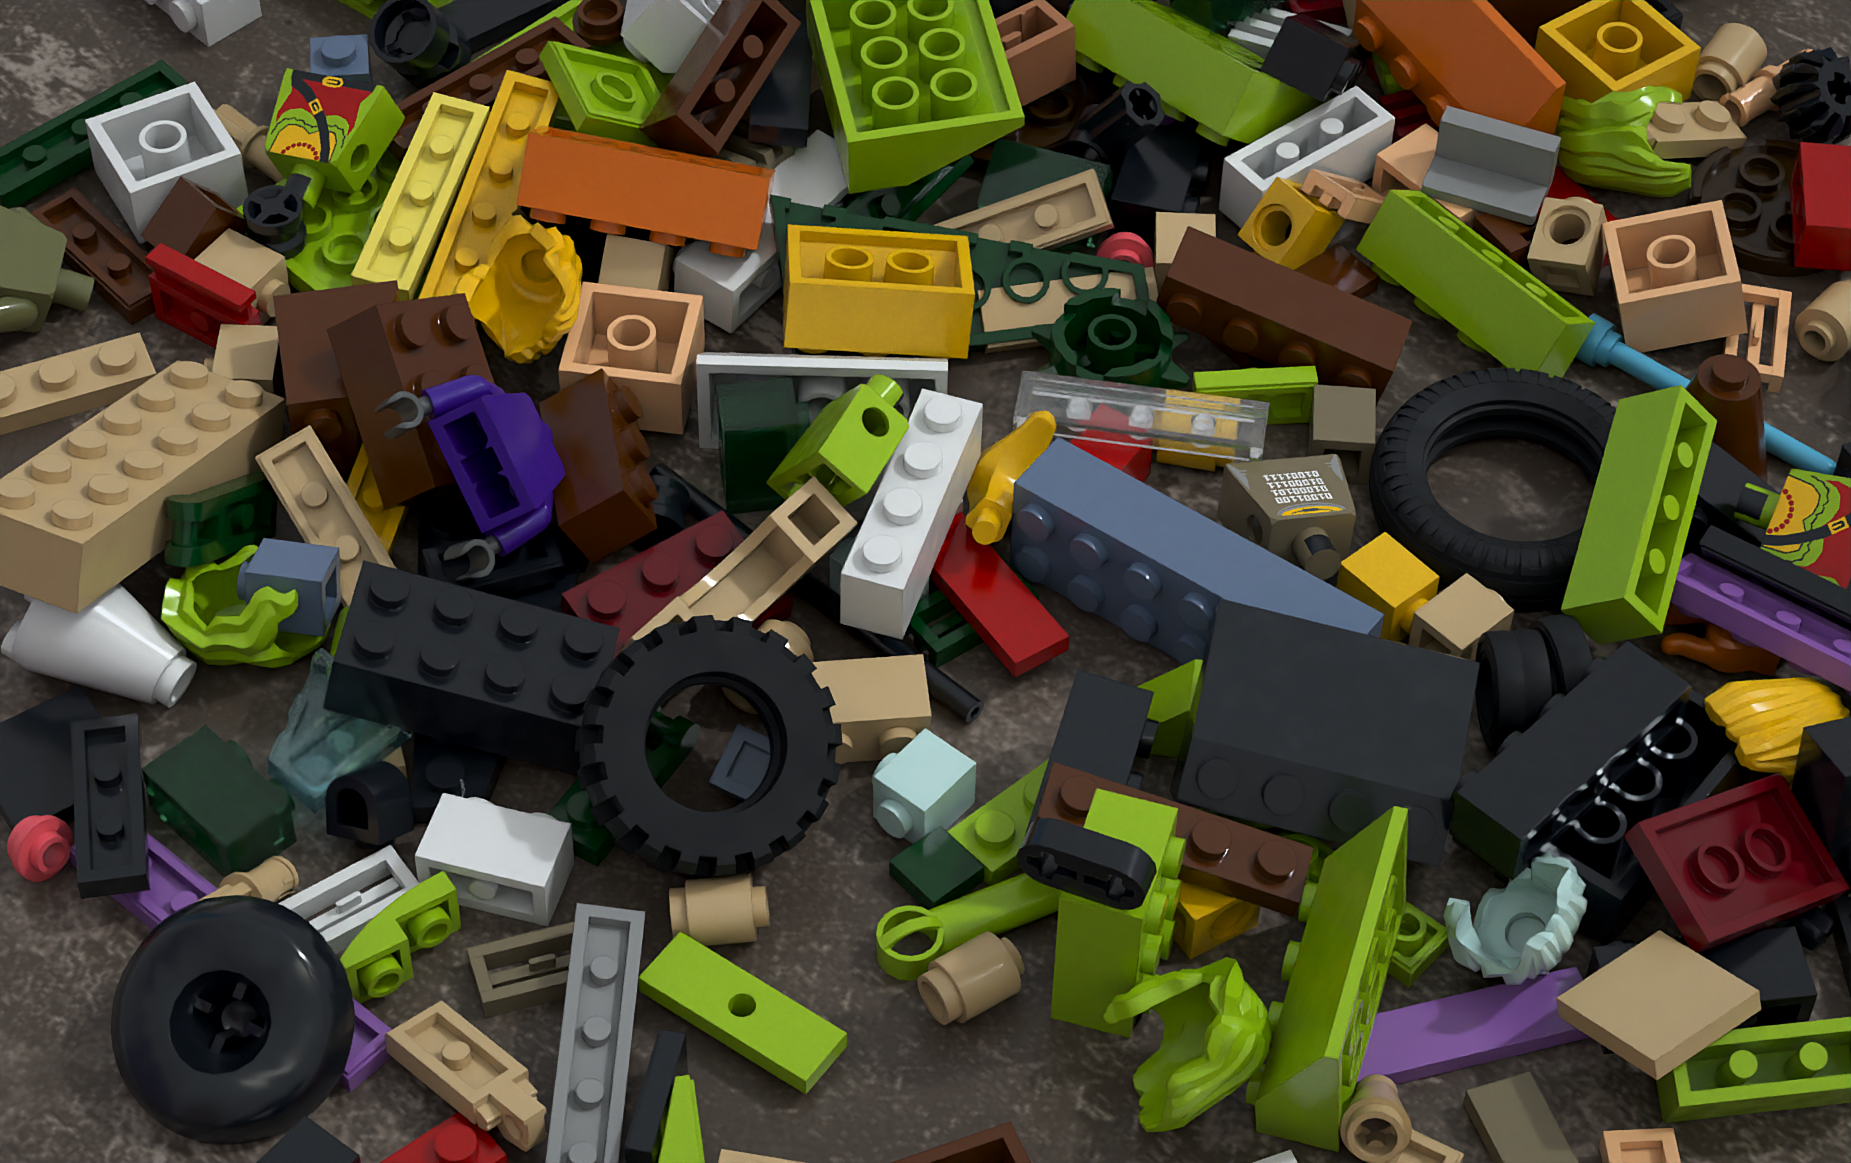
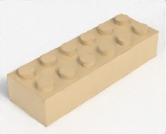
(99, 495)

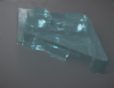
(325, 743)

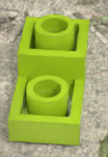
(381, 952)

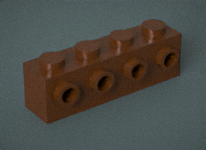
(1280, 314)

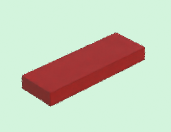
(996, 602)

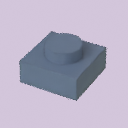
(742, 764)

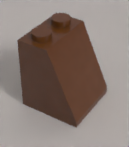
(310, 368)

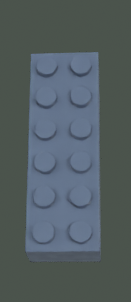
(1151, 559)

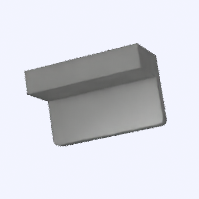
(1491, 165)

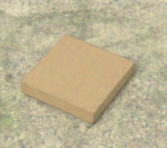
(1658, 1004)

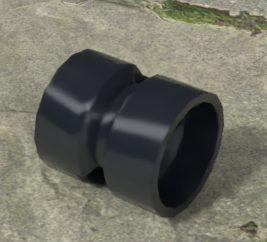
(418, 41)

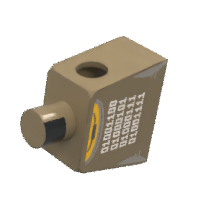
(1292, 509)

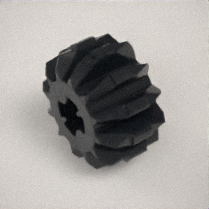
(1815, 96)

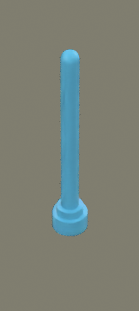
(1607, 348)

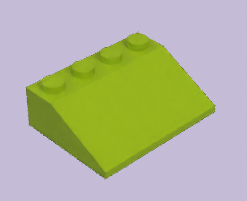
(1188, 67)
(910, 84)
(1333, 986)

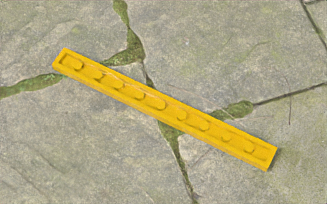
(477, 217)

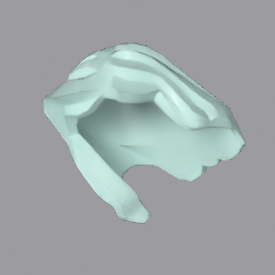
(1522, 926)

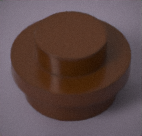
(599, 22)

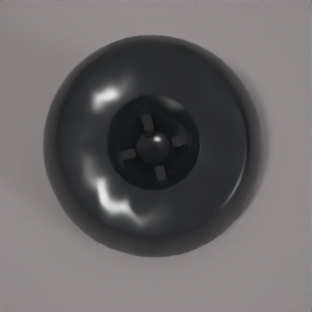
(232, 1020)

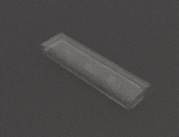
(1146, 416)

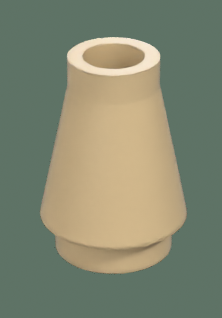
(1376, 1121)

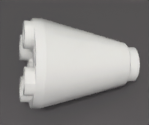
(105, 647)

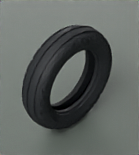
(1473, 408)

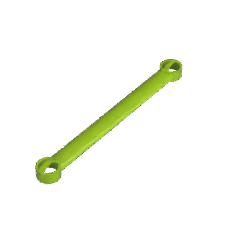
(958, 921)

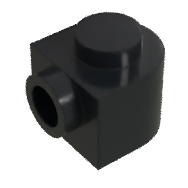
(370, 806)

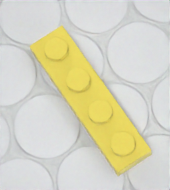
(422, 194)

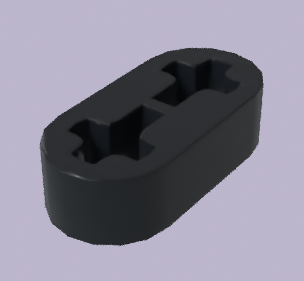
(1086, 863)

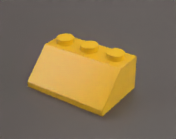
(877, 292)

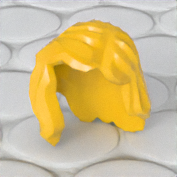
(525, 289)
(1769, 719)

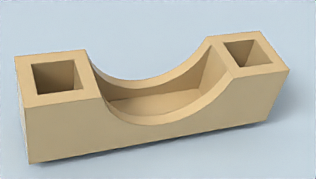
(766, 562)

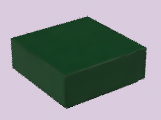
(936, 869)

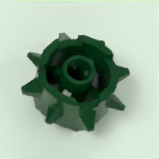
(1113, 341)

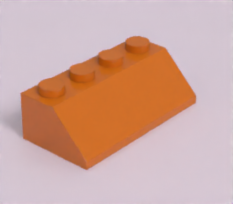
(1462, 59)
(645, 189)

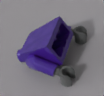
(497, 456)

